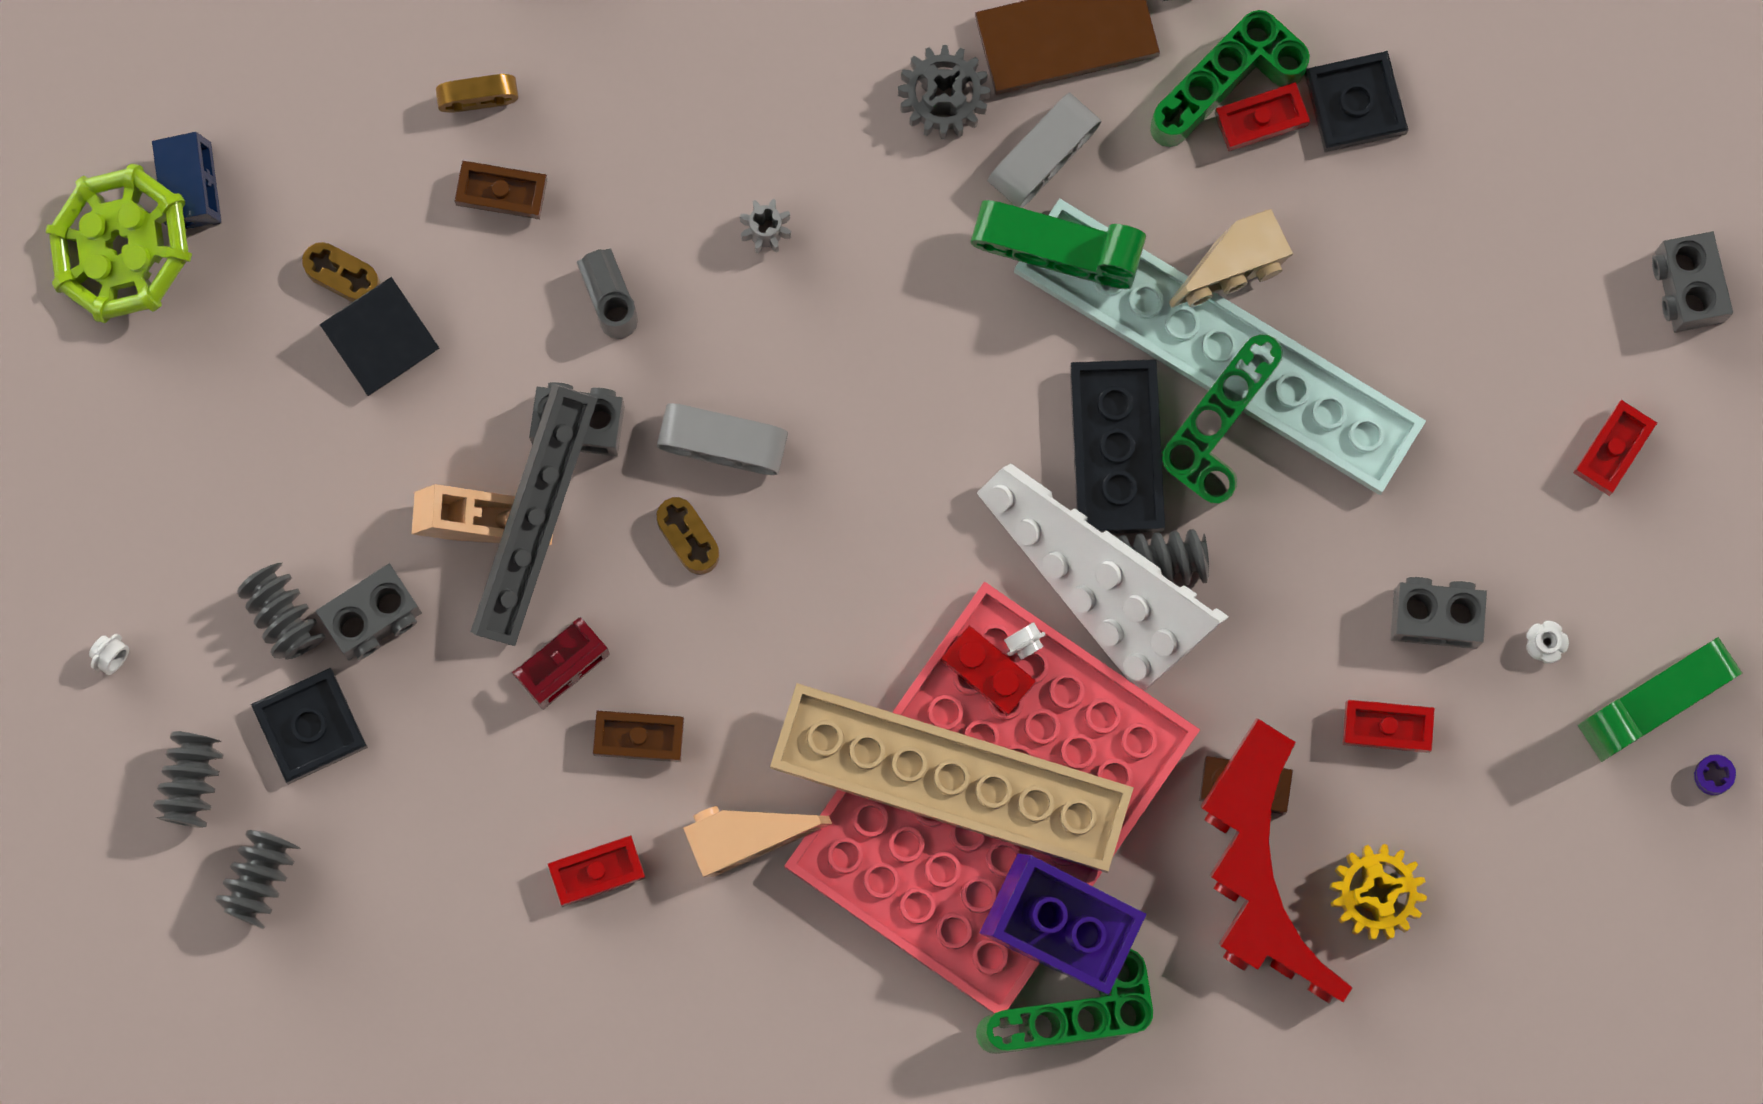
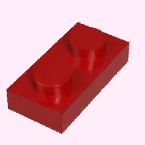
(1262, 117)
(1615, 447)
(988, 670)
(1388, 726)
(596, 871)

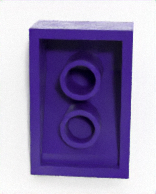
(1063, 923)

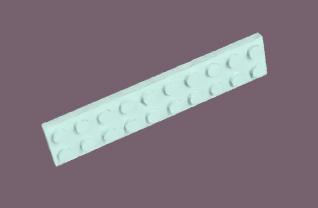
(1301, 400)

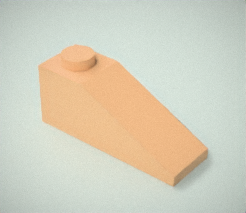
(460, 514)
(736, 837)

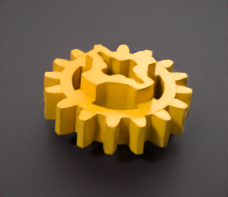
(1373, 872)

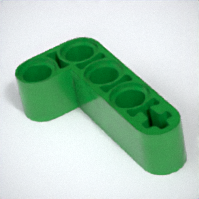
(1221, 82)
(1059, 244)
(1229, 412)
(1659, 699)
(1064, 1016)

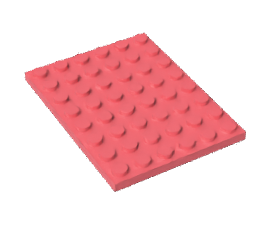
(936, 882)

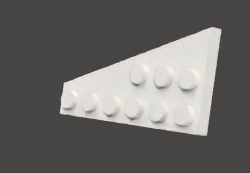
(1110, 587)

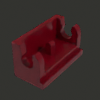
(561, 663)

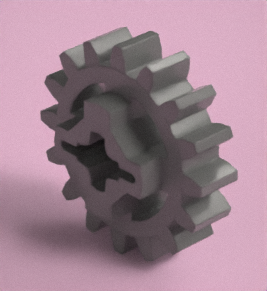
(933, 78)

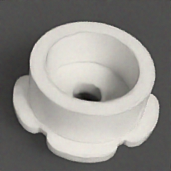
(1025, 641)
(1539, 650)
(108, 654)

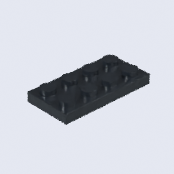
(1117, 445)

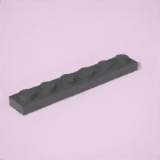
(533, 515)

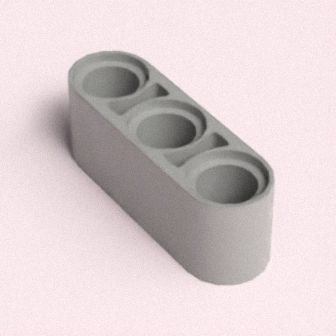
(1044, 150)
(722, 439)

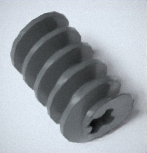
(1175, 555)
(278, 613)
(188, 779)
(256, 876)

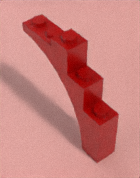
(1261, 927)

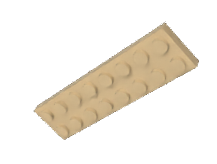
(951, 778)

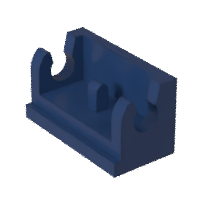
(187, 168)

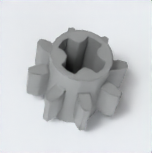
(758, 217)

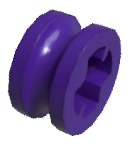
(1720, 762)

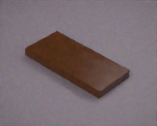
(1062, 39)

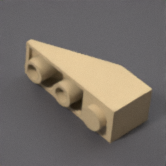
(1244, 251)

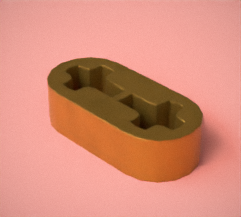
(476, 93)
(345, 263)
(696, 530)

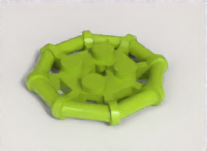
(96, 240)

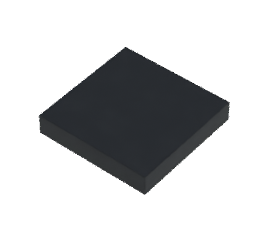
(1356, 101)
(379, 336)
(309, 726)

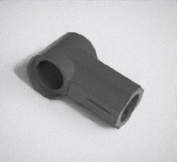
(608, 291)

